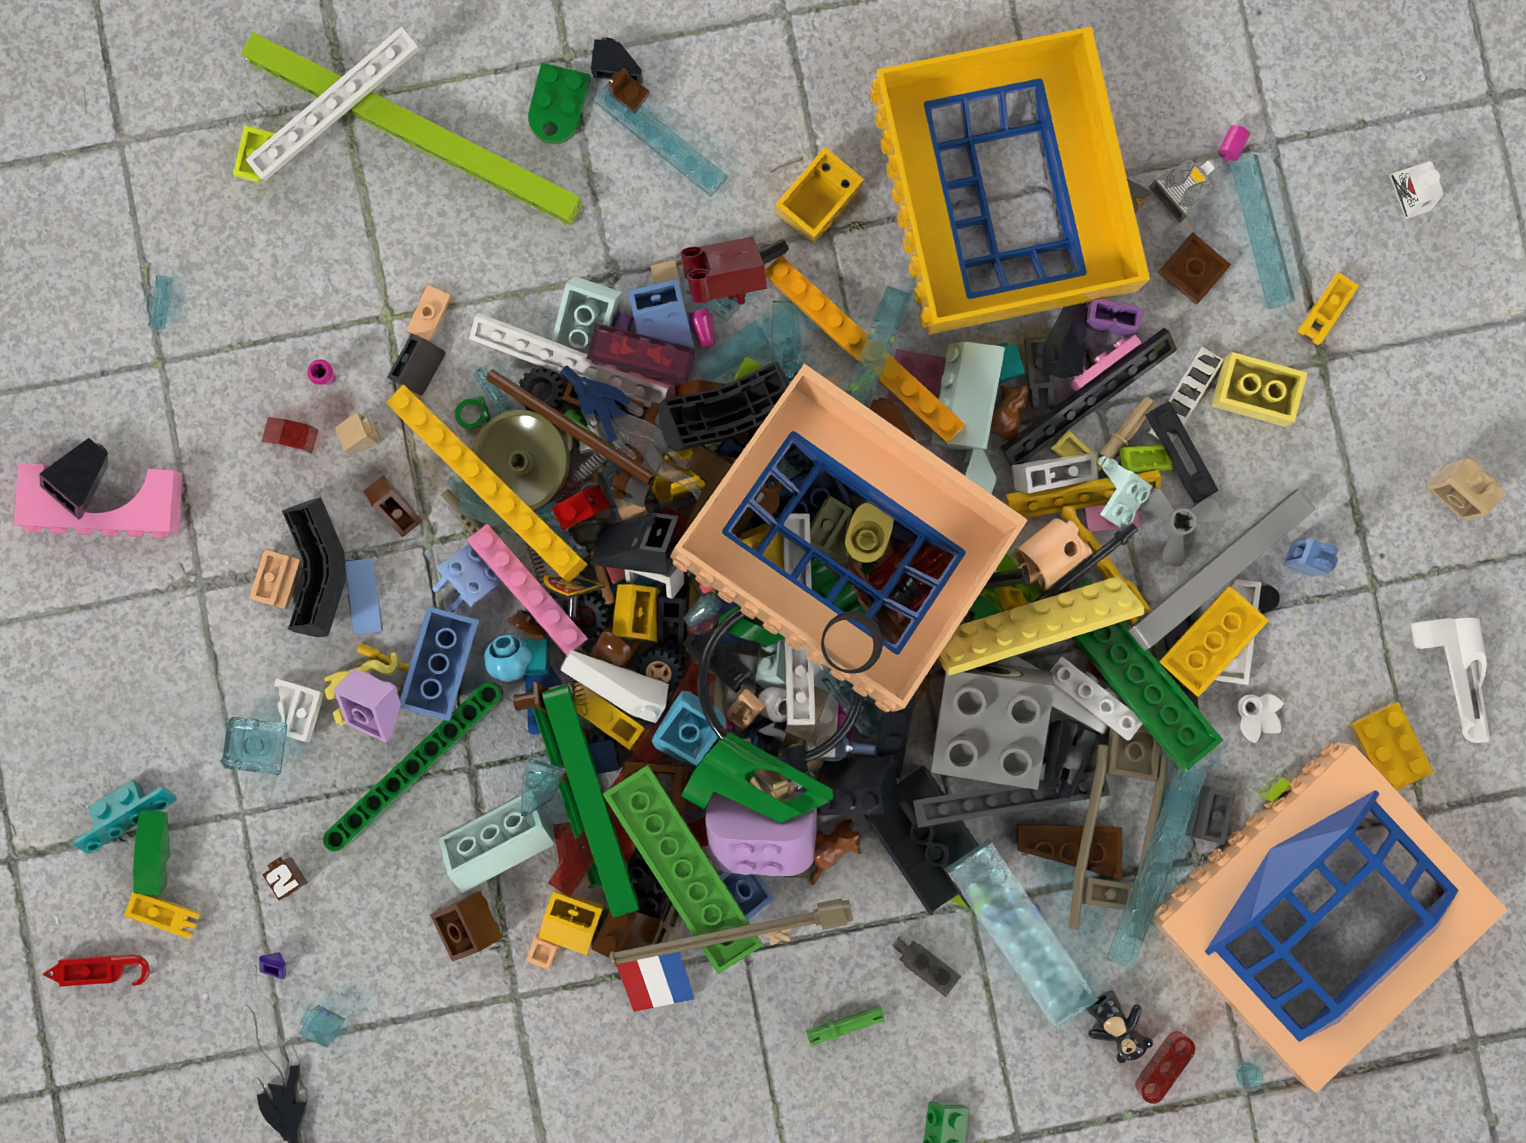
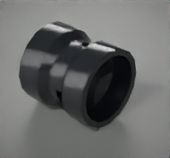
(906, 592)

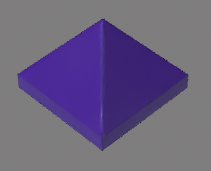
(273, 965)

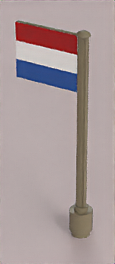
(657, 972)

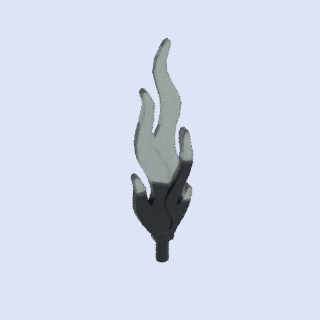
(282, 1077)

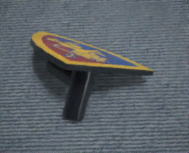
(570, 591)

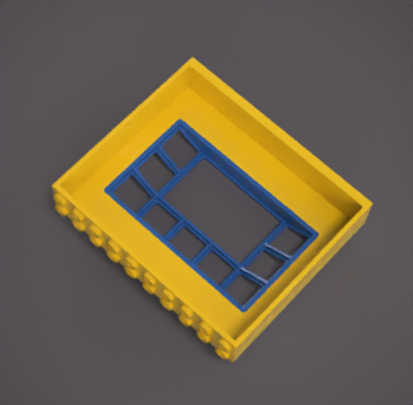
(1081, 164)

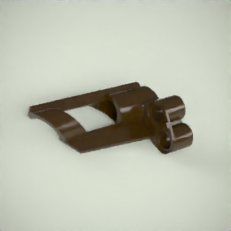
(713, 468)

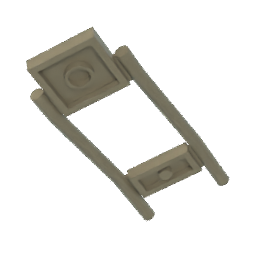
(1126, 758)

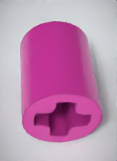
(1234, 143)

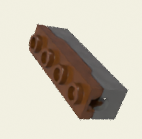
(628, 486)

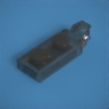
(927, 966)

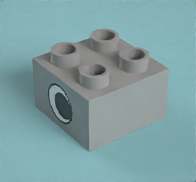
(994, 724)

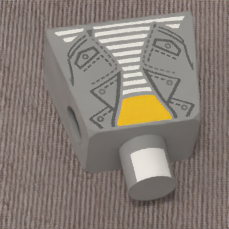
(1183, 187)

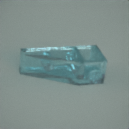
(786, 338)

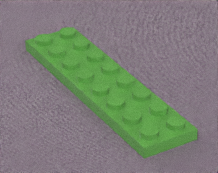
(680, 865)

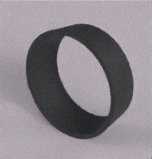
(874, 631)

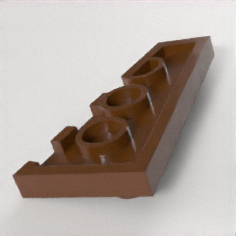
(1063, 843)

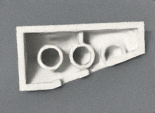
(623, 688)

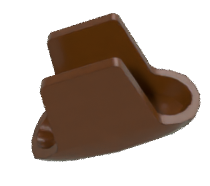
(613, 649)

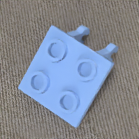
(468, 575)

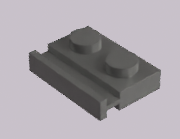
(1211, 815)

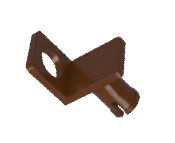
(534, 698)

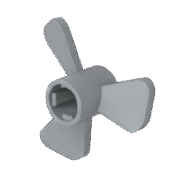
(1160, 507)

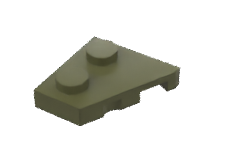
(830, 529)

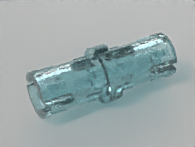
(160, 302)

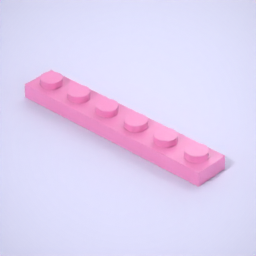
(527, 590)

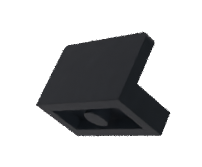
(416, 364)

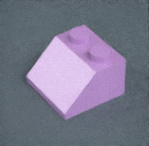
(368, 704)

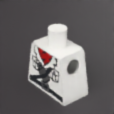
(1417, 189)

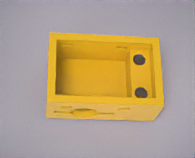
(818, 195)

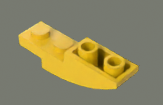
(609, 718)

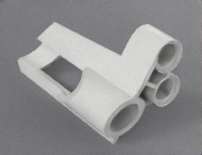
(1463, 648)

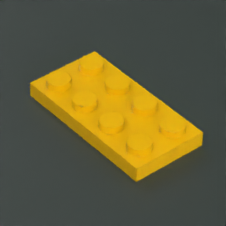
(1213, 641)

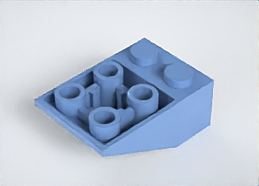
(661, 313)

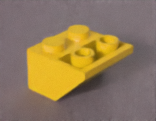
(636, 613)
(571, 921)

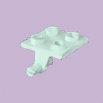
(1128, 496)

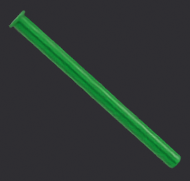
(564, 787)

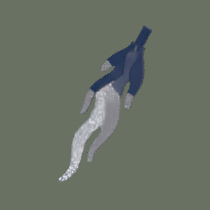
(620, 426)

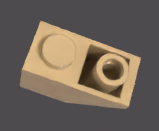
(357, 434)

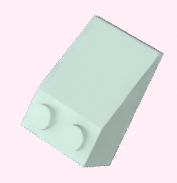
(580, 309)

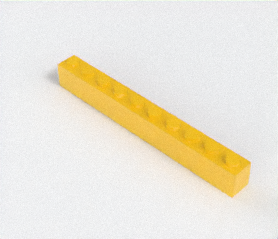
(486, 484)

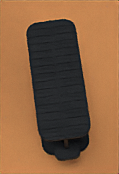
(911, 853)

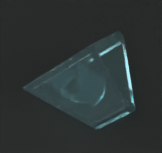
(539, 785)

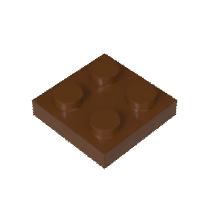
(1194, 268)

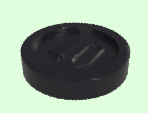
(1268, 598)

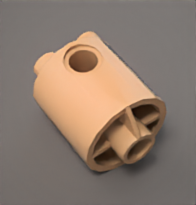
(1052, 553)

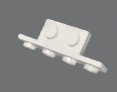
(1094, 698)

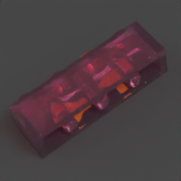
(640, 354)

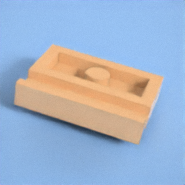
(275, 579)

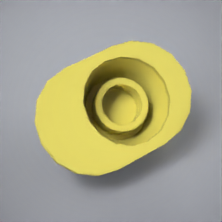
(868, 533)

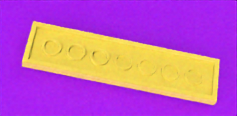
(1039, 624)

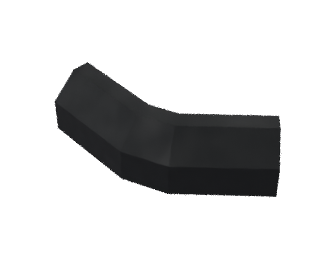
(723, 411)
(322, 568)

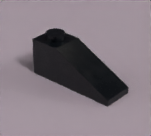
(1065, 345)
(671, 621)

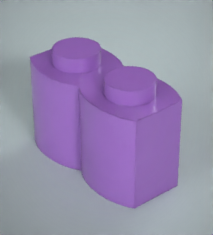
(1106, 315)

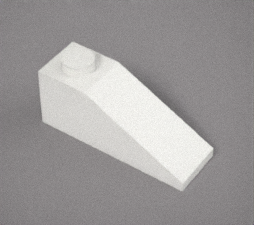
(1054, 473)

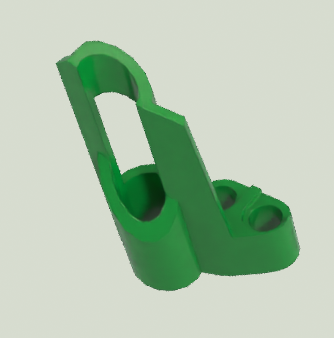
(822, 583)
(732, 766)

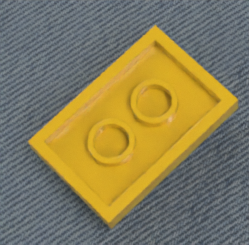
(1392, 746)

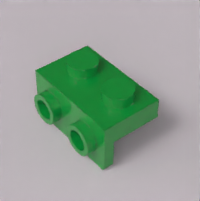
(946, 1123)

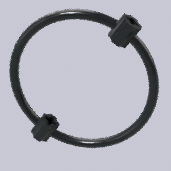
(793, 756)

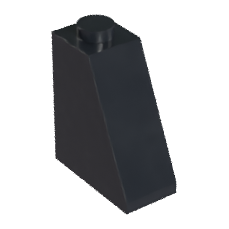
(76, 476)

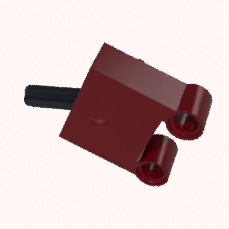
(728, 268)

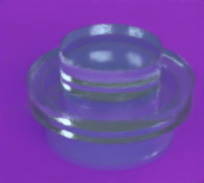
(1249, 1076)

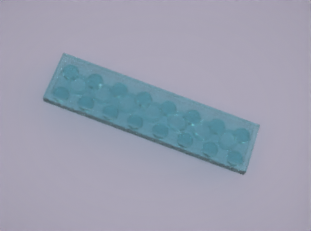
(1021, 933)

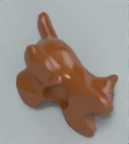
(1006, 416)
(833, 846)

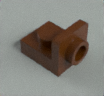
(627, 91)

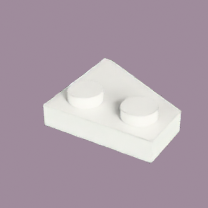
(298, 708)

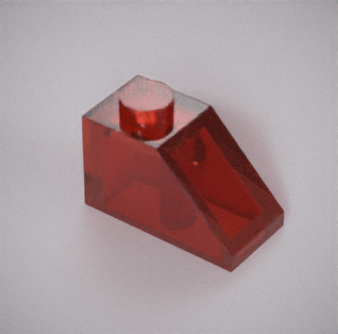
(290, 434)

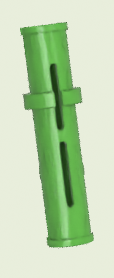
(846, 1025)

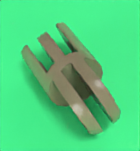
(671, 925)

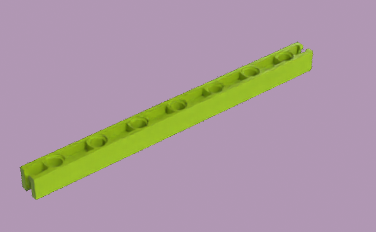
(418, 132)

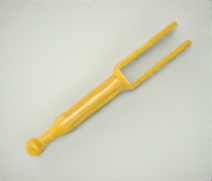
(1105, 566)

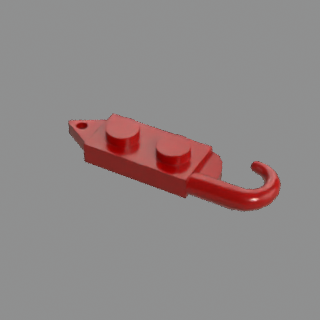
(96, 970)

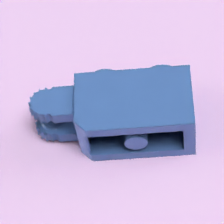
(1311, 557)

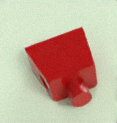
(579, 508)

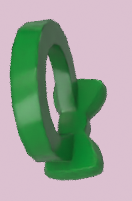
(483, 417)

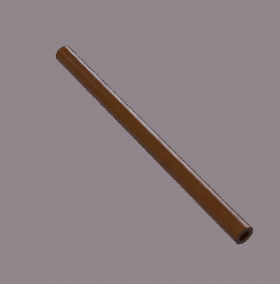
(571, 427)

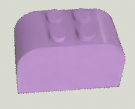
(755, 844)

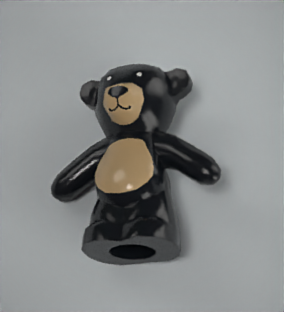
(1117, 1028)

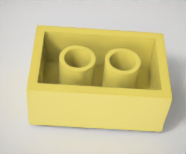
(1259, 389)

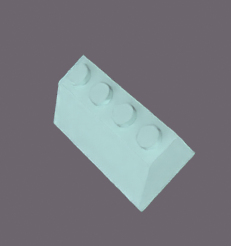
(970, 391)
(494, 844)

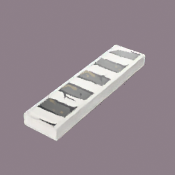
(1192, 386)

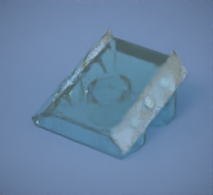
(254, 745)

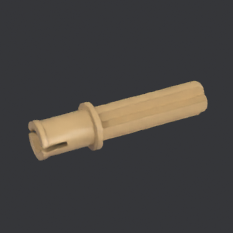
(1128, 429)

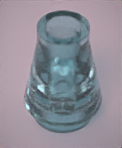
(704, 609)

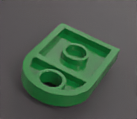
(557, 101)

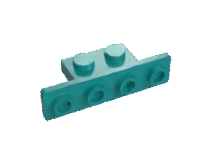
(120, 813)

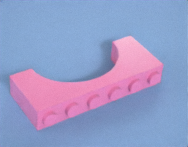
(150, 511)

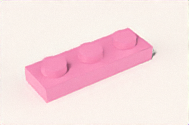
(1105, 361)

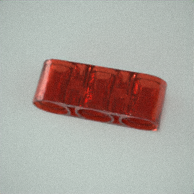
(1164, 1080)

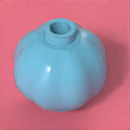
(507, 658)

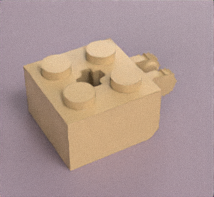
(1467, 489)

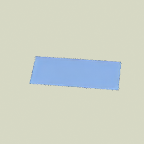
(363, 596)

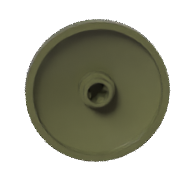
(526, 455)

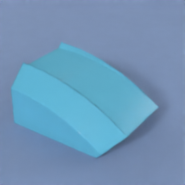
(685, 731)

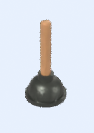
(587, 535)

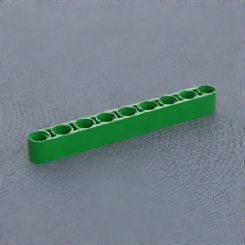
(402, 772)
(590, 801)

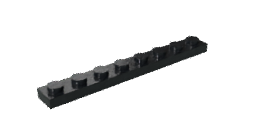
(1089, 398)

